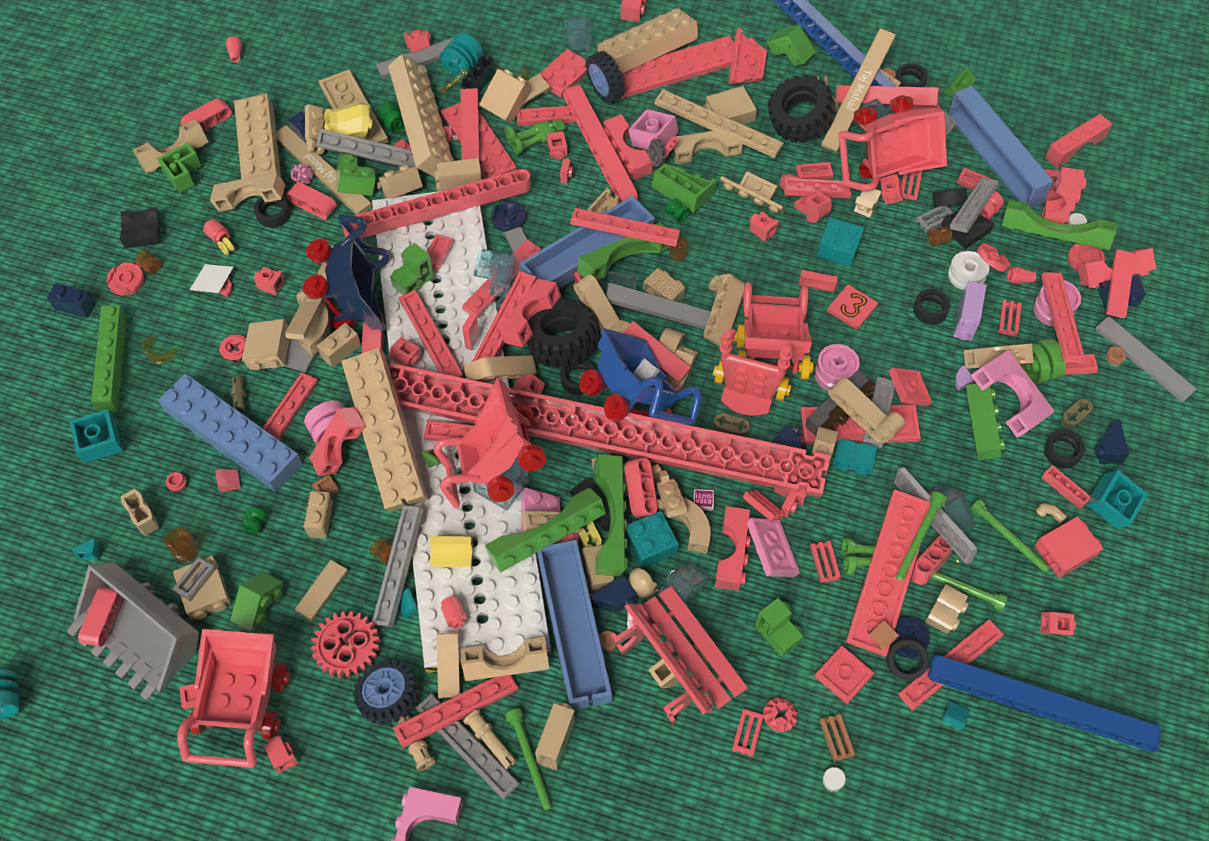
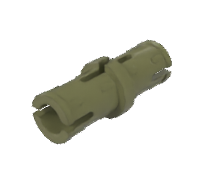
(238, 393)

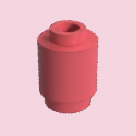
(216, 230)
(453, 612)

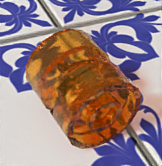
(181, 545)

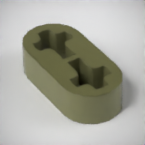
(1079, 416)
(731, 425)

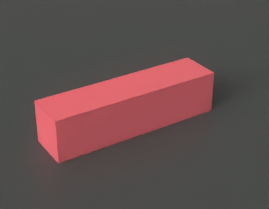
(1066, 487)

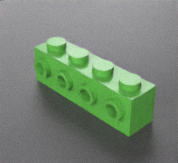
(984, 422)

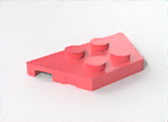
(747, 60)

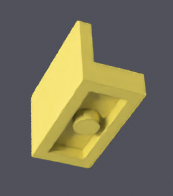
(451, 551)

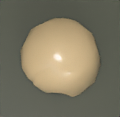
(642, 583)

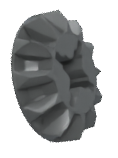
(656, 152)

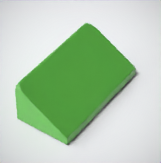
(962, 80)

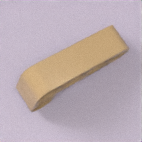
(594, 297)
(728, 297)
(503, 367)
(865, 412)

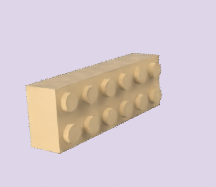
(650, 39)
(256, 136)

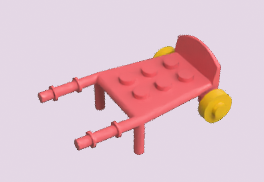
(750, 382)

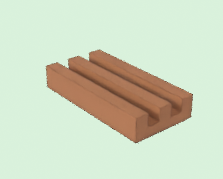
(823, 722)

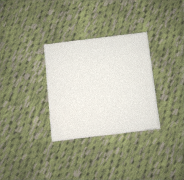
(211, 278)

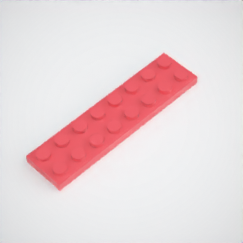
(679, 66)
(882, 592)

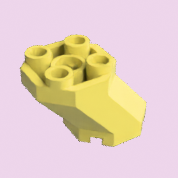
(349, 120)

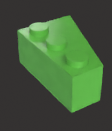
(687, 188)

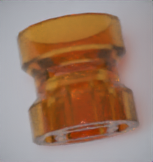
(939, 236)
(679, 252)
(146, 261)
(381, 549)

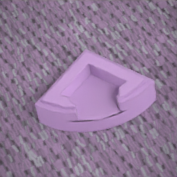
(963, 378)

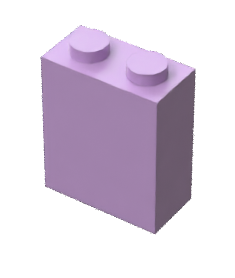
(969, 311)

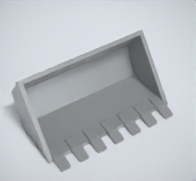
(144, 633)

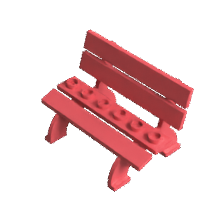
(686, 652)

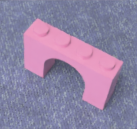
(1033, 405)
(423, 806)

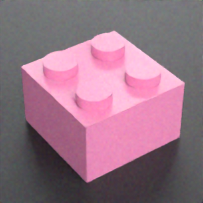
(653, 126)

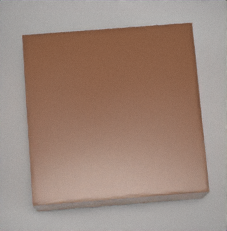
(326, 485)
(883, 635)

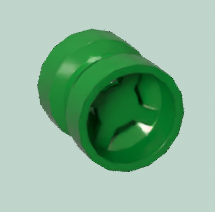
(676, 210)
(253, 520)

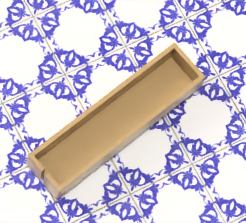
(419, 114)
(384, 430)

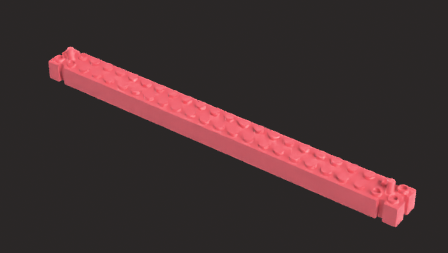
(632, 437)

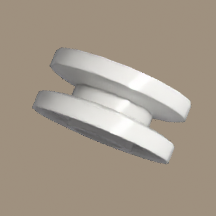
(967, 267)

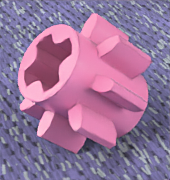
(301, 173)

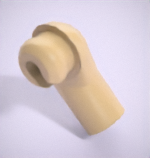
(1055, 512)

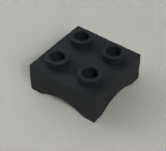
(140, 227)
(979, 229)

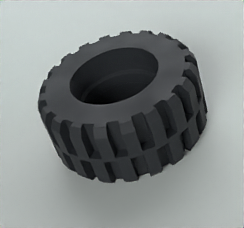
(794, 91)
(568, 348)

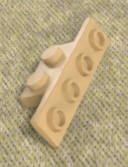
(755, 188)

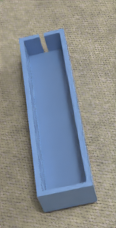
(1000, 147)
(560, 259)
(230, 432)
(574, 626)

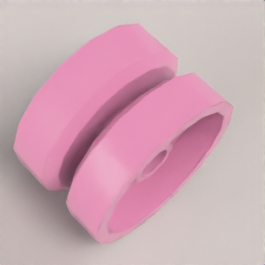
(1041, 305)
(835, 362)
(320, 417)

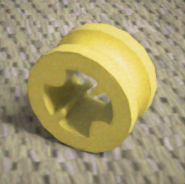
(225, 246)

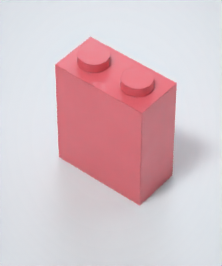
(1068, 547)

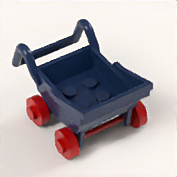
(348, 276)

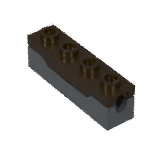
(831, 415)

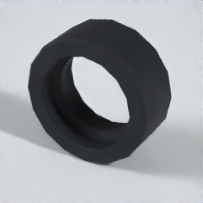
(914, 70)
(949, 197)
(271, 221)
(936, 296)
(569, 386)
(1069, 437)
(890, 658)

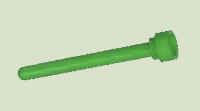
(937, 501)
(980, 509)
(996, 600)
(515, 718)

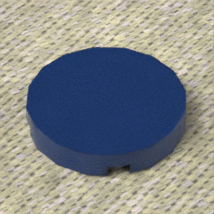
(508, 216)
(911, 629)

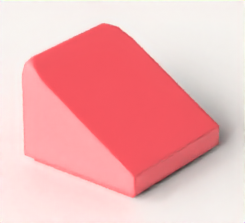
(227, 479)

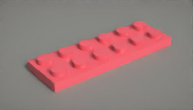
(492, 155)
(853, 432)

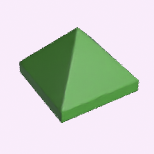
(430, 458)

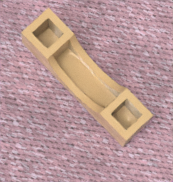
(188, 133)
(690, 144)
(229, 194)
(482, 664)

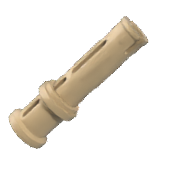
(484, 732)
(419, 750)

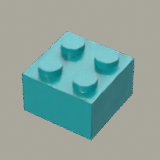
(840, 241)
(95, 436)
(1117, 499)
(651, 540)

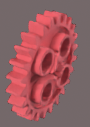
(359, 654)

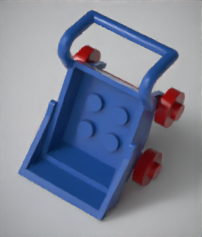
(616, 367)

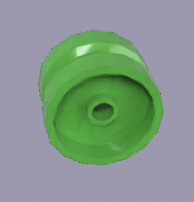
(1047, 362)

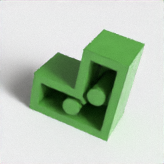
(793, 43)
(178, 165)
(354, 178)
(414, 272)
(253, 600)
(777, 629)

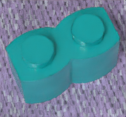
(854, 457)

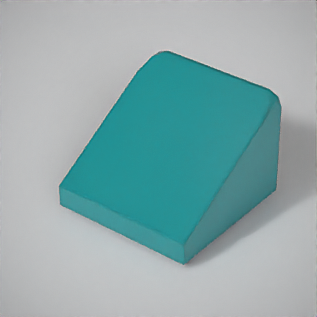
(88, 551)
(407, 604)
(956, 715)

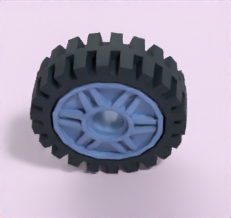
(605, 76)
(400, 695)

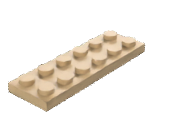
(342, 91)

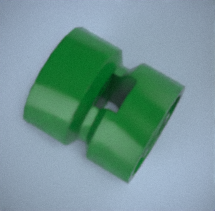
(391, 117)

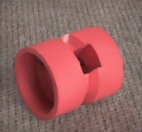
(993, 206)

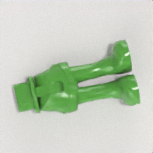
(538, 131)
(851, 563)

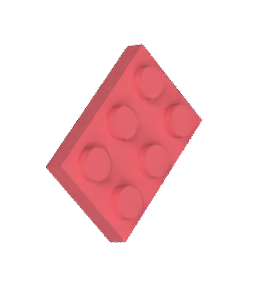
(564, 72)

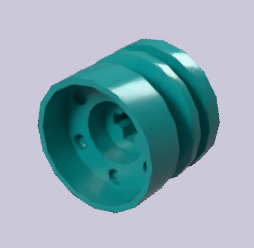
(460, 54)
(8, 698)

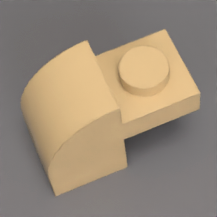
(867, 202)
(672, 339)

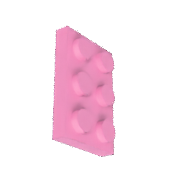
(538, 501)
(773, 548)

